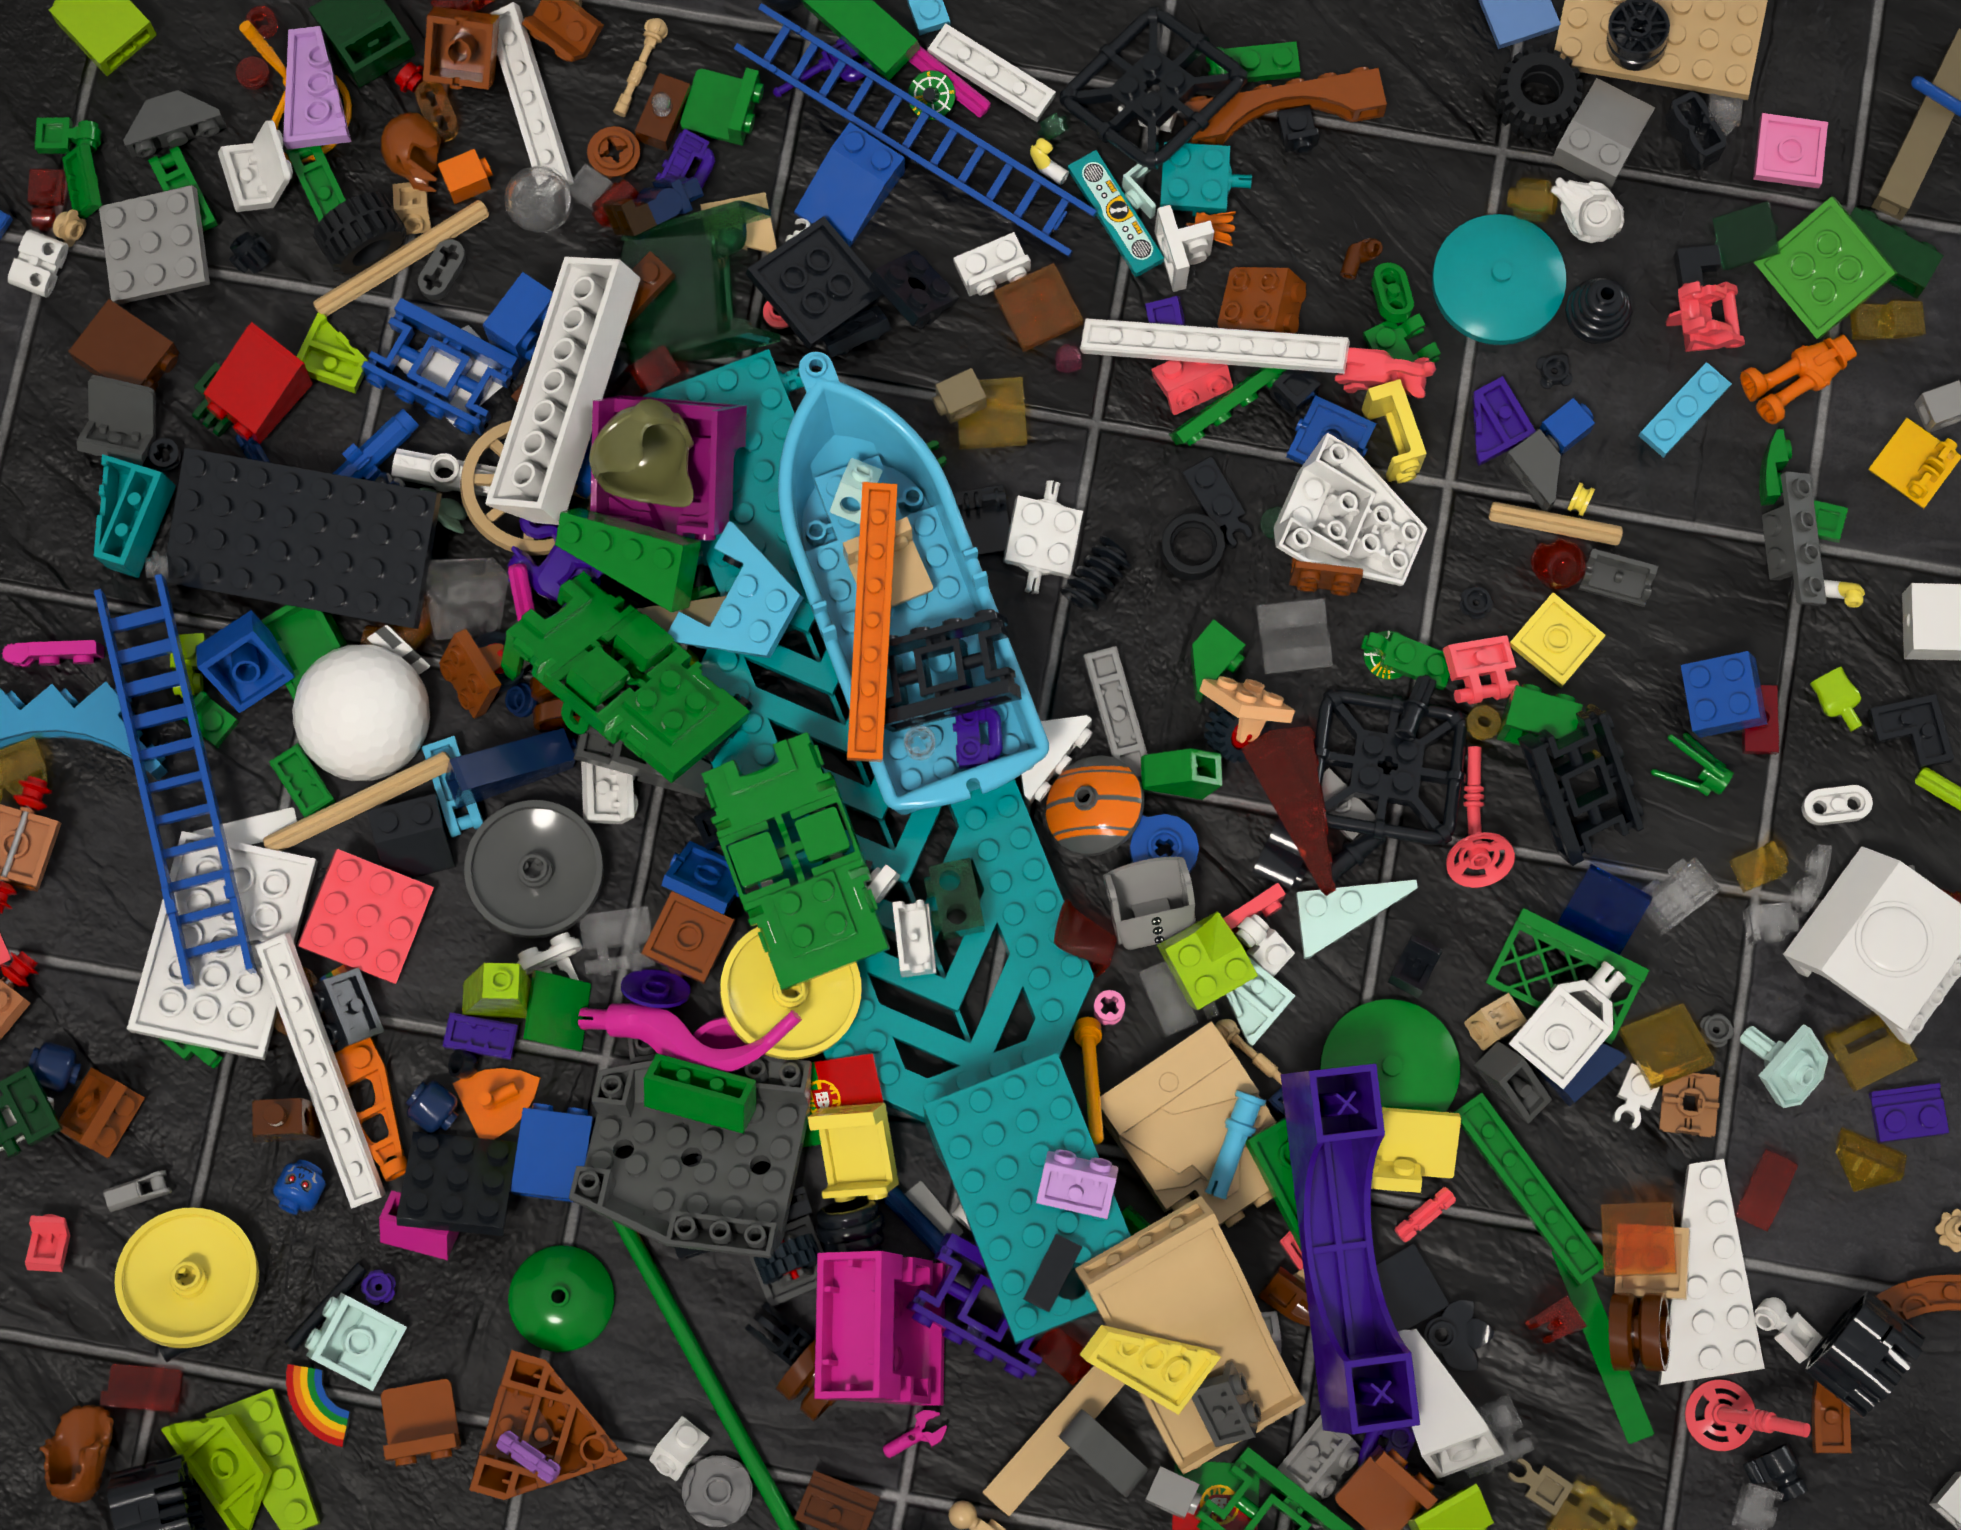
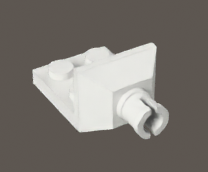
(1569, 1025)

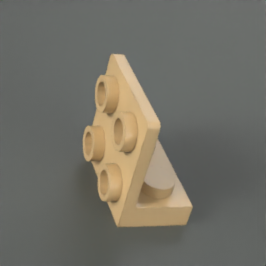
(909, 574)

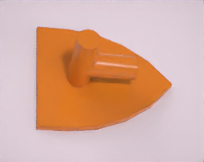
(496, 1099)

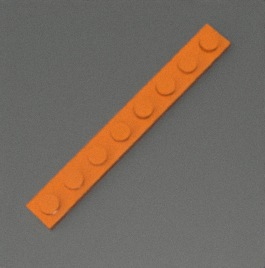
(872, 622)

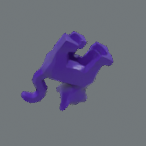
(557, 566)

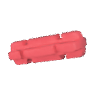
(1425, 1214)

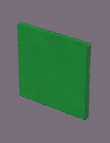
(555, 1010)

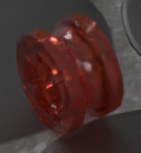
(258, 13)

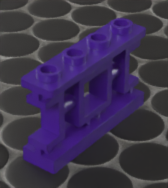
(974, 1332)

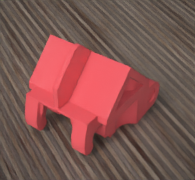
(1696, 317)

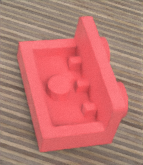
(1191, 382)

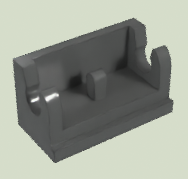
(1618, 577)

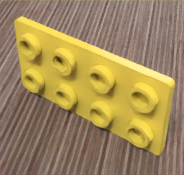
(1415, 1146)

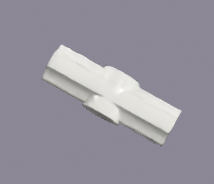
(422, 469)

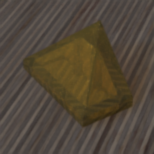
(1868, 1162)

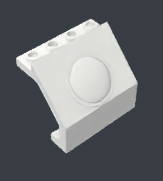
(1884, 941)

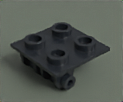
(985, 517)

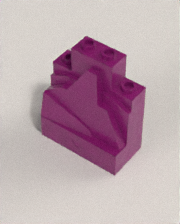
(716, 435)

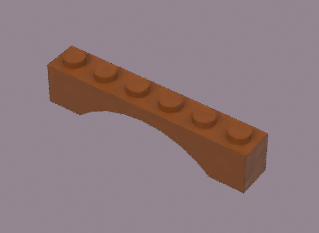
(1349, 95)

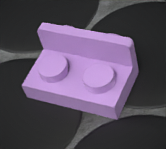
(1077, 1183)

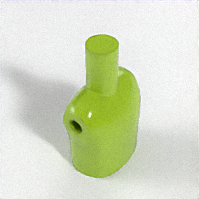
(1838, 696)

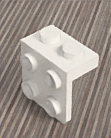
(256, 170)

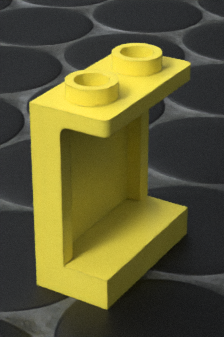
(1392, 402)
(856, 1151)

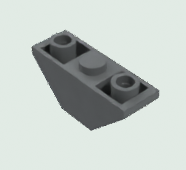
(171, 122)

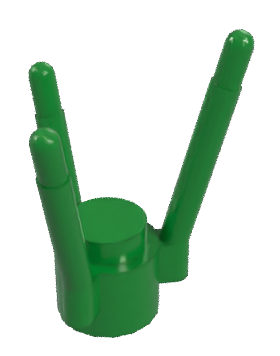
(1713, 774)

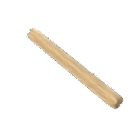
(401, 258)
(358, 803)

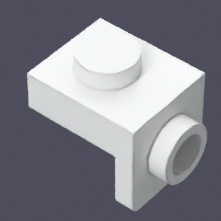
(678, 1448)

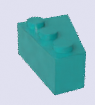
(130, 514)

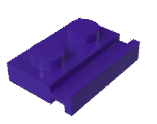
(1908, 1113)

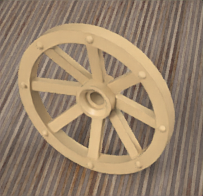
(483, 522)

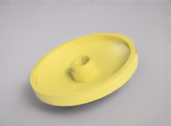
(756, 1002)
(186, 1277)

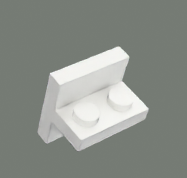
(1181, 246)

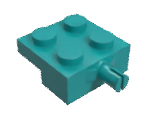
(1200, 179)

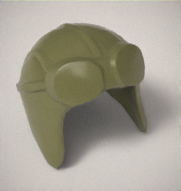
(644, 455)

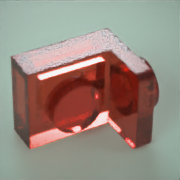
(1062, 1355)

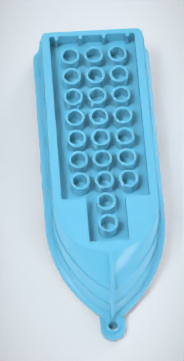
(825, 433)

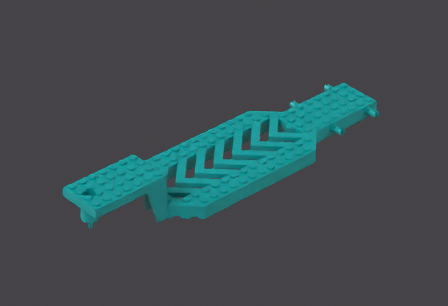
(995, 1109)

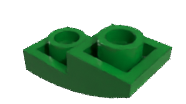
(1774, 459)

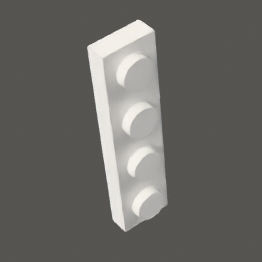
(991, 72)

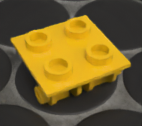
(1916, 462)

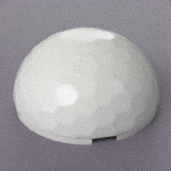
(361, 712)

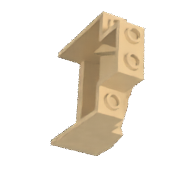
(1174, 1124)

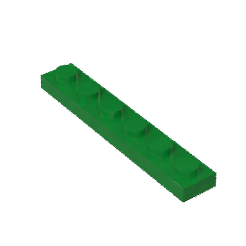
(1530, 1189)

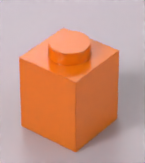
(465, 175)

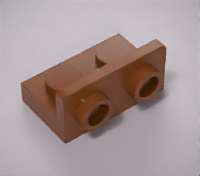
(564, 28)

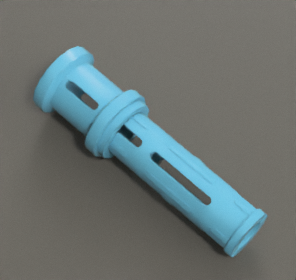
(1239, 1127)

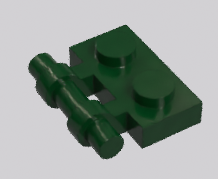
(29, 1107)

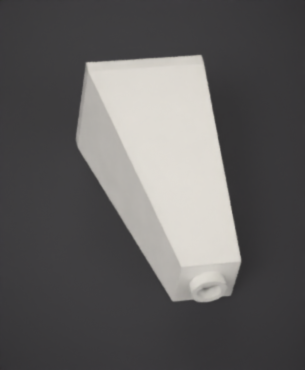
(1450, 1427)

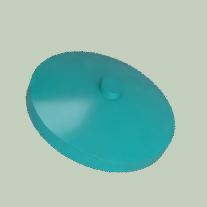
(1498, 279)

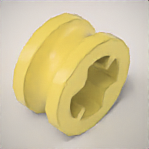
(1581, 499)

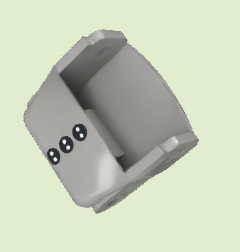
(1150, 901)

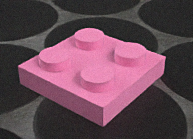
(1790, 150)

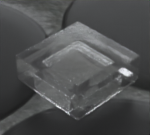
(589, 186)

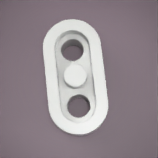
(1835, 805)

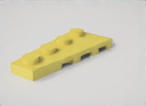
(1151, 1365)

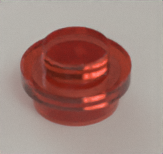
(252, 72)

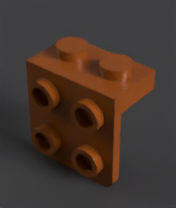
(1262, 300)
(420, 1422)
(1385, 1492)

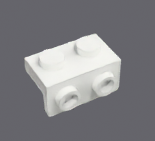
(607, 795)

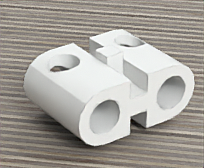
(38, 263)

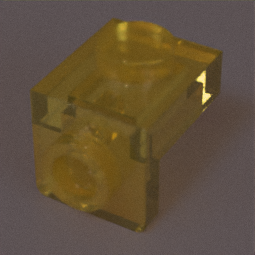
(1760, 866)

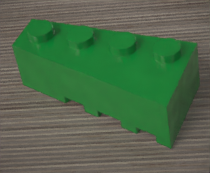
(635, 555)

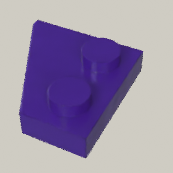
(1498, 421)

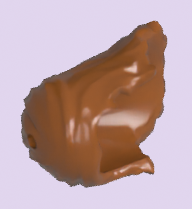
(78, 1453)

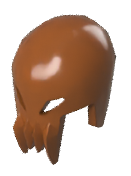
(411, 149)

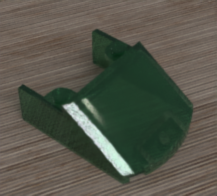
(696, 308)

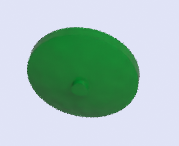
(1411, 1050)

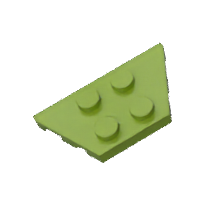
(223, 1466)

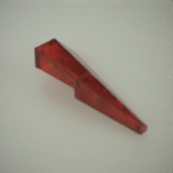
(1289, 775)

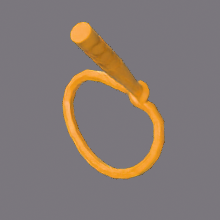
(272, 58)

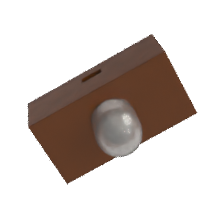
(663, 112)

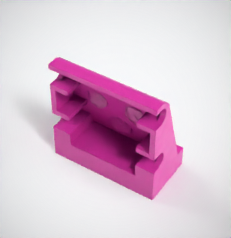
(866, 1334)

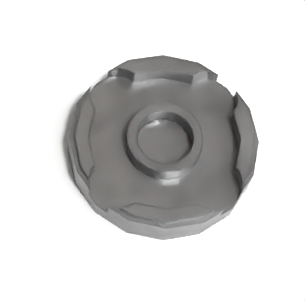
(717, 1491)

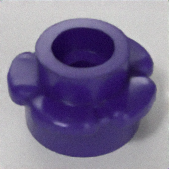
(369, 1284)

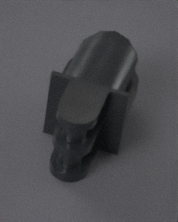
(782, 1337)

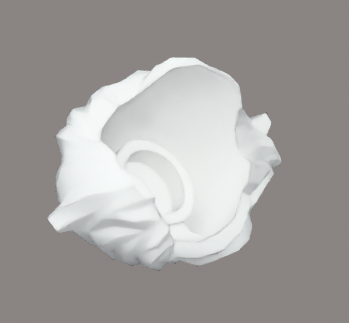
(1589, 210)

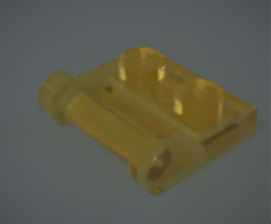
(1873, 1060)

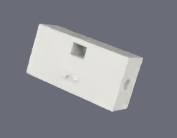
(1932, 621)

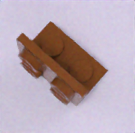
(1338, 579)

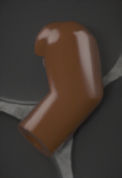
(1359, 253)

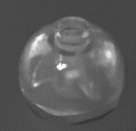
(538, 199)

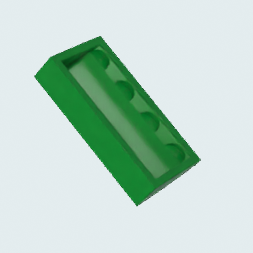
(303, 638)

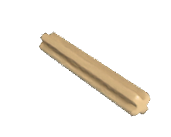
(1555, 523)

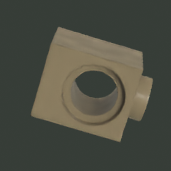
(959, 396)

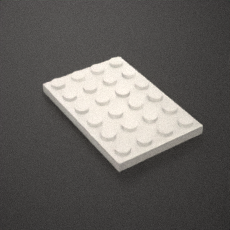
(229, 1005)

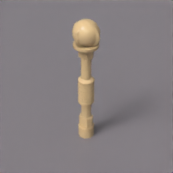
(654, 33)
(1230, 1033)

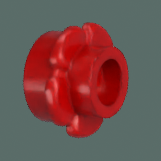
(409, 77)

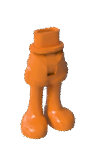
(1813, 365)

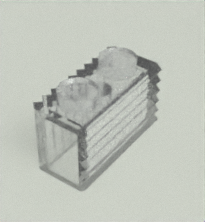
(1679, 894)

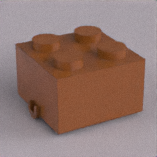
(461, 48)

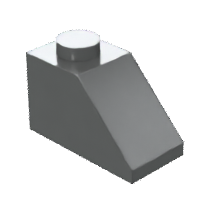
(1536, 467)
(1513, 1081)

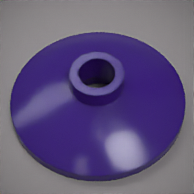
(655, 988)

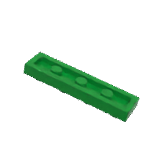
(1219, 410)

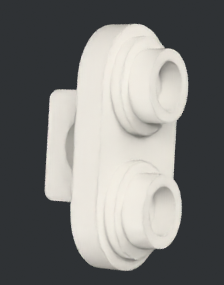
(558, 954)

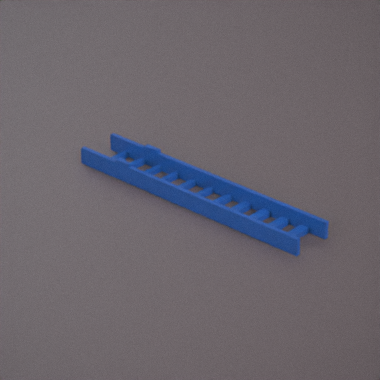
(158, 717)

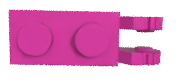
(51, 652)

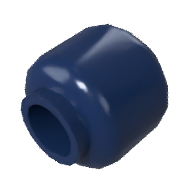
(55, 1066)
(432, 1106)

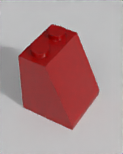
(257, 384)

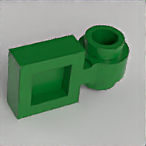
(58, 134)

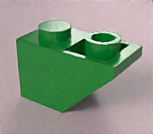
(1214, 655)
(1182, 773)

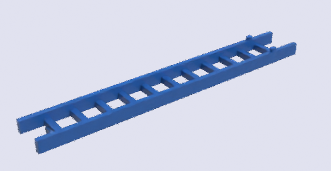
(954, 129)

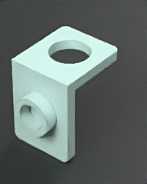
(1134, 193)
(851, 486)

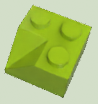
(1207, 961)

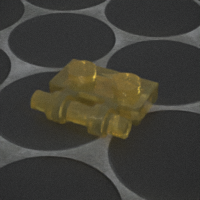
(1576, 1518)

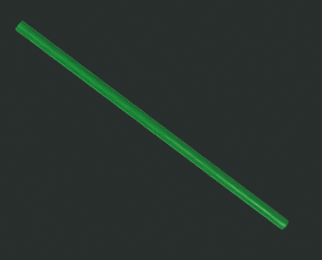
(707, 1378)

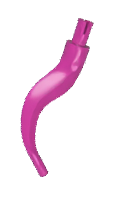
(673, 1039)

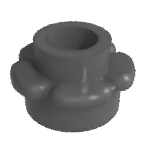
(1722, 1023)

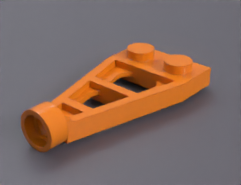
(364, 1062)

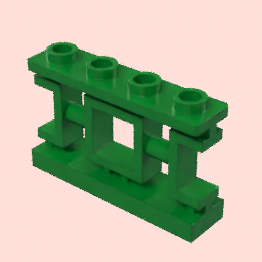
(1292, 1506)

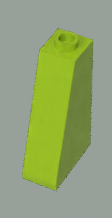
(497, 991)

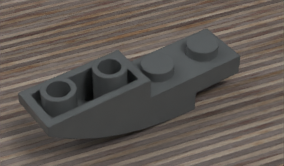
(597, 750)

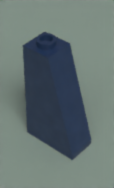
(508, 766)

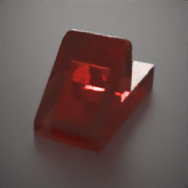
(654, 369)

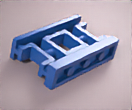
(452, 345)

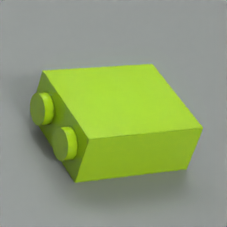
(104, 29)

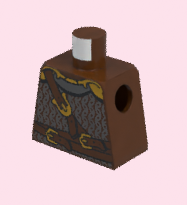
(284, 1120)

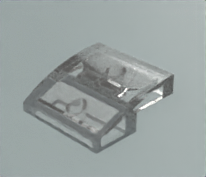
(1294, 635)

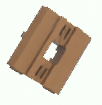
(1703, 1118)

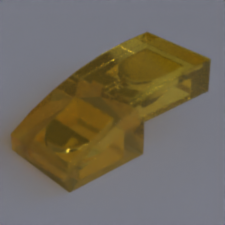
(1888, 321)

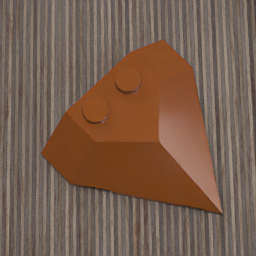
(547, 1416)

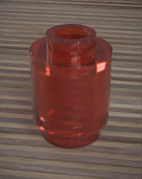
(619, 190)

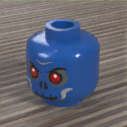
(299, 1187)

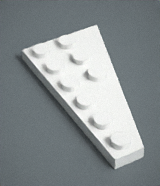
(1716, 1325)

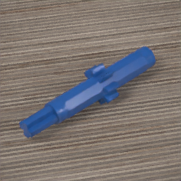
(364, 461)

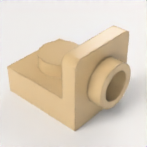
(411, 208)
(1495, 1021)

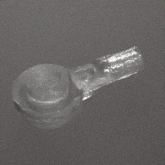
(156, 565)

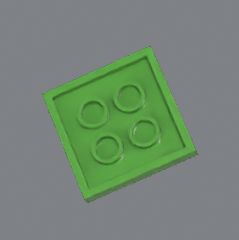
(1826, 268)

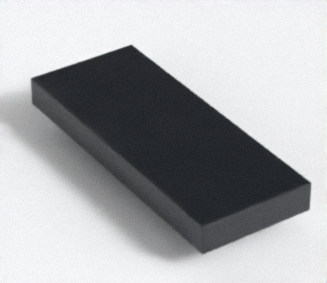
(1052, 1273)

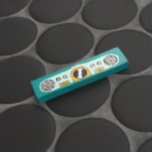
(1115, 213)

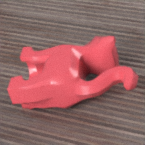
(1376, 367)

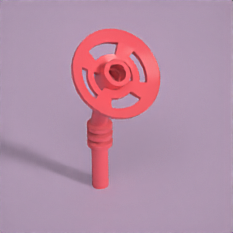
(1477, 849)
(1732, 1416)

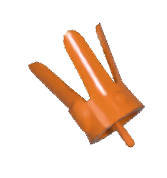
(1219, 224)

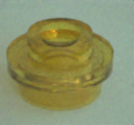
(1476, 730)

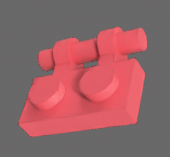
(1477, 659)

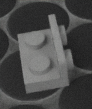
(1320, 1460)

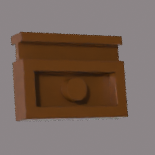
(836, 1505)

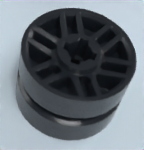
(1637, 34)

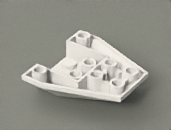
(1348, 516)

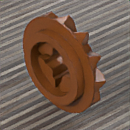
(622, 140)

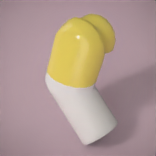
(1044, 164)
(1851, 592)

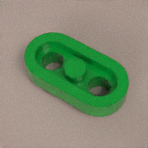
(1395, 299)

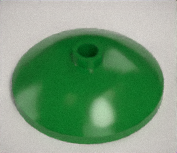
(586, 1303)

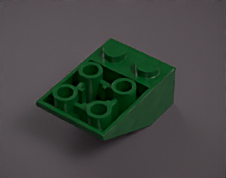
(364, 36)

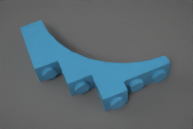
(54, 716)

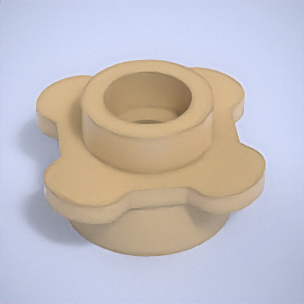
(69, 226)

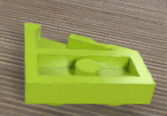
(331, 357)

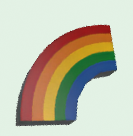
(314, 1406)

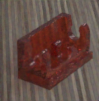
(1562, 1319)

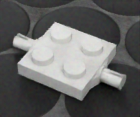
(1042, 537)

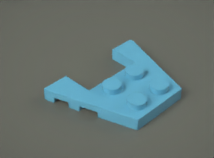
(753, 610)

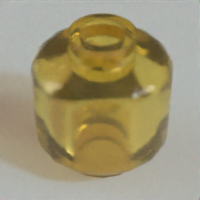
(1532, 199)

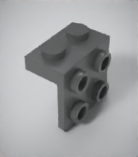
(119, 420)

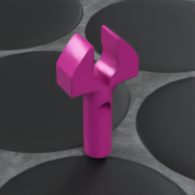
(916, 1435)

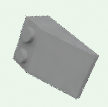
(1602, 134)

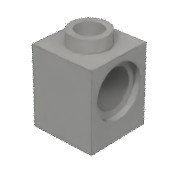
(1940, 406)
(1173, 1493)

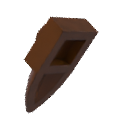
(1287, 1296)

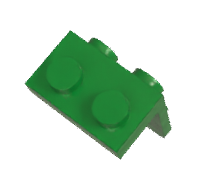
(722, 105)

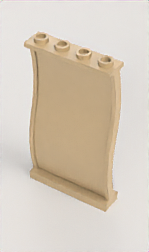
(1188, 1288)

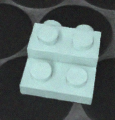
(354, 1340)

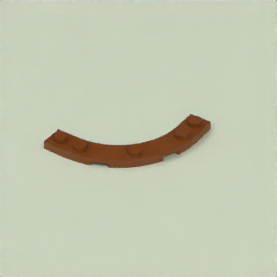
(1909, 1299)

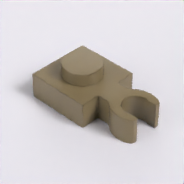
(1545, 1487)

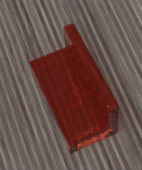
(143, 1388)

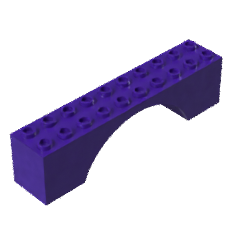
(1357, 1351)

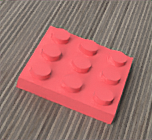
(365, 916)

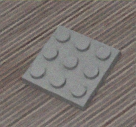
(154, 245)

